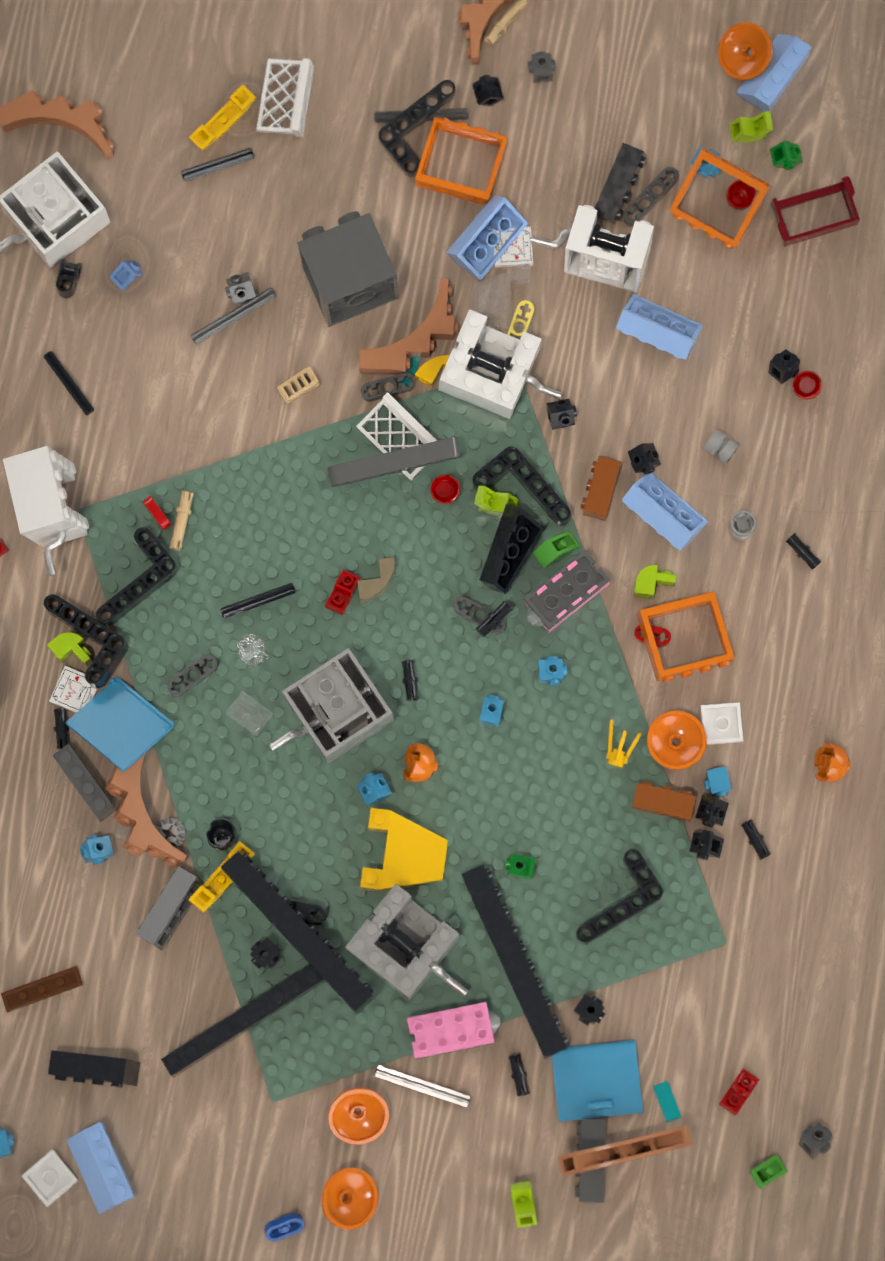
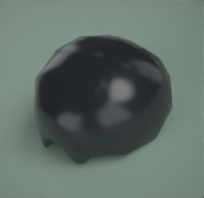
(221, 834)

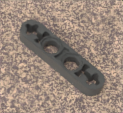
(650, 196)

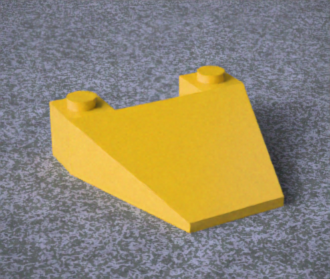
(411, 854)

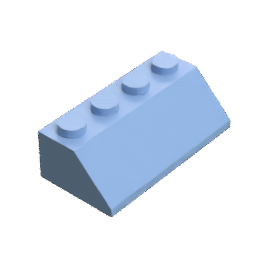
(786, 60)
(476, 244)
(659, 327)
(664, 511)
(101, 1167)

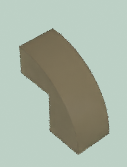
(373, 588)

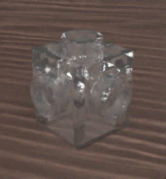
(252, 650)

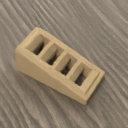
(294, 380)

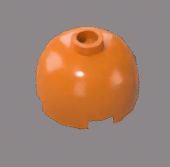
(420, 763)
(831, 763)

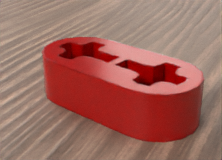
(156, 513)
(656, 631)

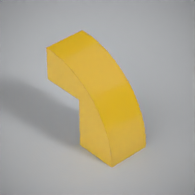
(431, 369)

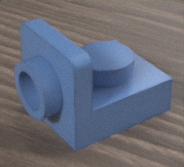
(126, 273)

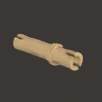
(500, 26)
(183, 512)

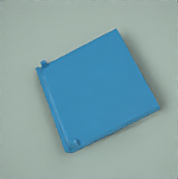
(120, 724)
(597, 1080)

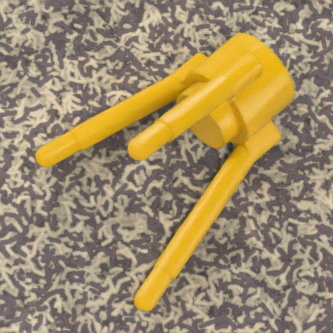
(617, 757)

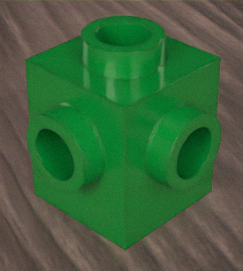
(786, 155)

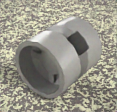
(721, 446)
(742, 525)

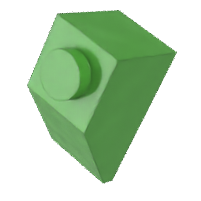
(556, 549)

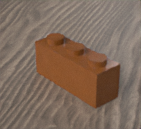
(600, 488)
(664, 801)

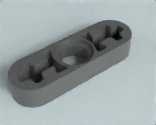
(403, 388)
(469, 603)
(207, 671)

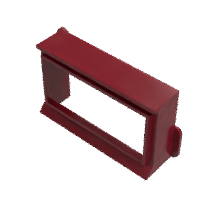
(847, 190)

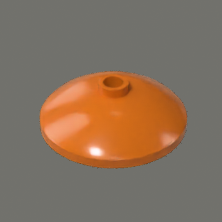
(734, 51)
(677, 726)
(362, 1125)
(359, 1200)

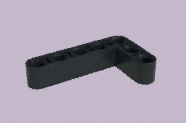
(412, 122)
(526, 481)
(141, 581)
(91, 633)
(625, 905)

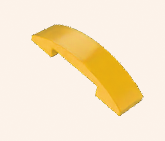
(223, 119)
(217, 883)

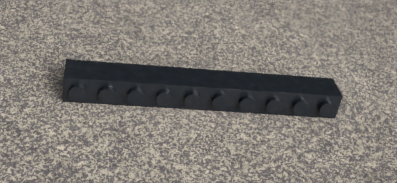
(298, 933)
(514, 961)
(242, 1021)

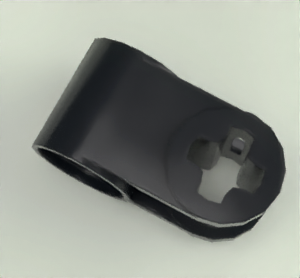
(68, 274)
(309, 909)

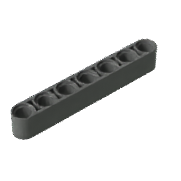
(394, 462)

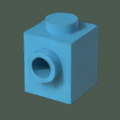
(491, 710)
(717, 782)
(6, 1143)

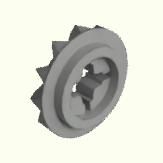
(178, 830)

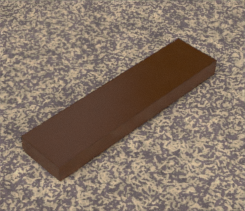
(42, 989)

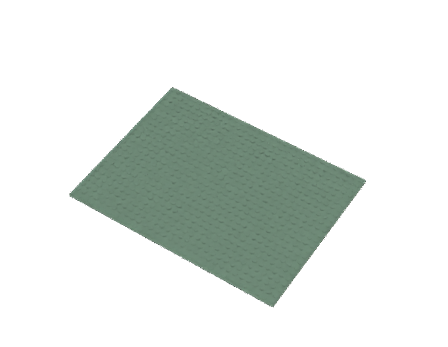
(499, 791)

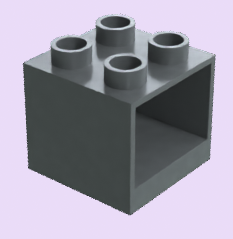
(348, 268)

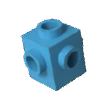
(706, 168)
(549, 677)
(374, 788)
(96, 849)

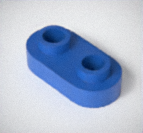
(284, 1227)

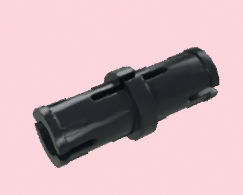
(803, 551)
(496, 616)
(410, 680)
(61, 728)
(756, 839)
(519, 1075)

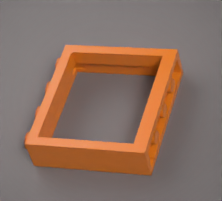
(733, 170)
(454, 189)
(678, 606)

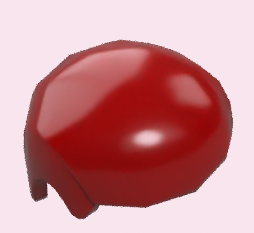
(740, 195)
(807, 385)
(445, 489)

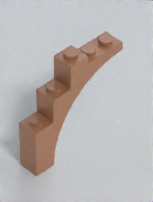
(475, 20)
(32, 109)
(393, 358)
(132, 813)
(625, 1151)

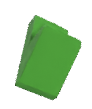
(768, 1171)

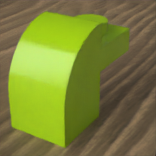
(751, 129)
(493, 502)
(648, 578)
(67, 644)
(523, 1204)

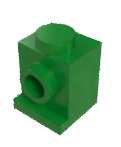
(527, 870)

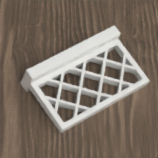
(301, 95)
(407, 420)

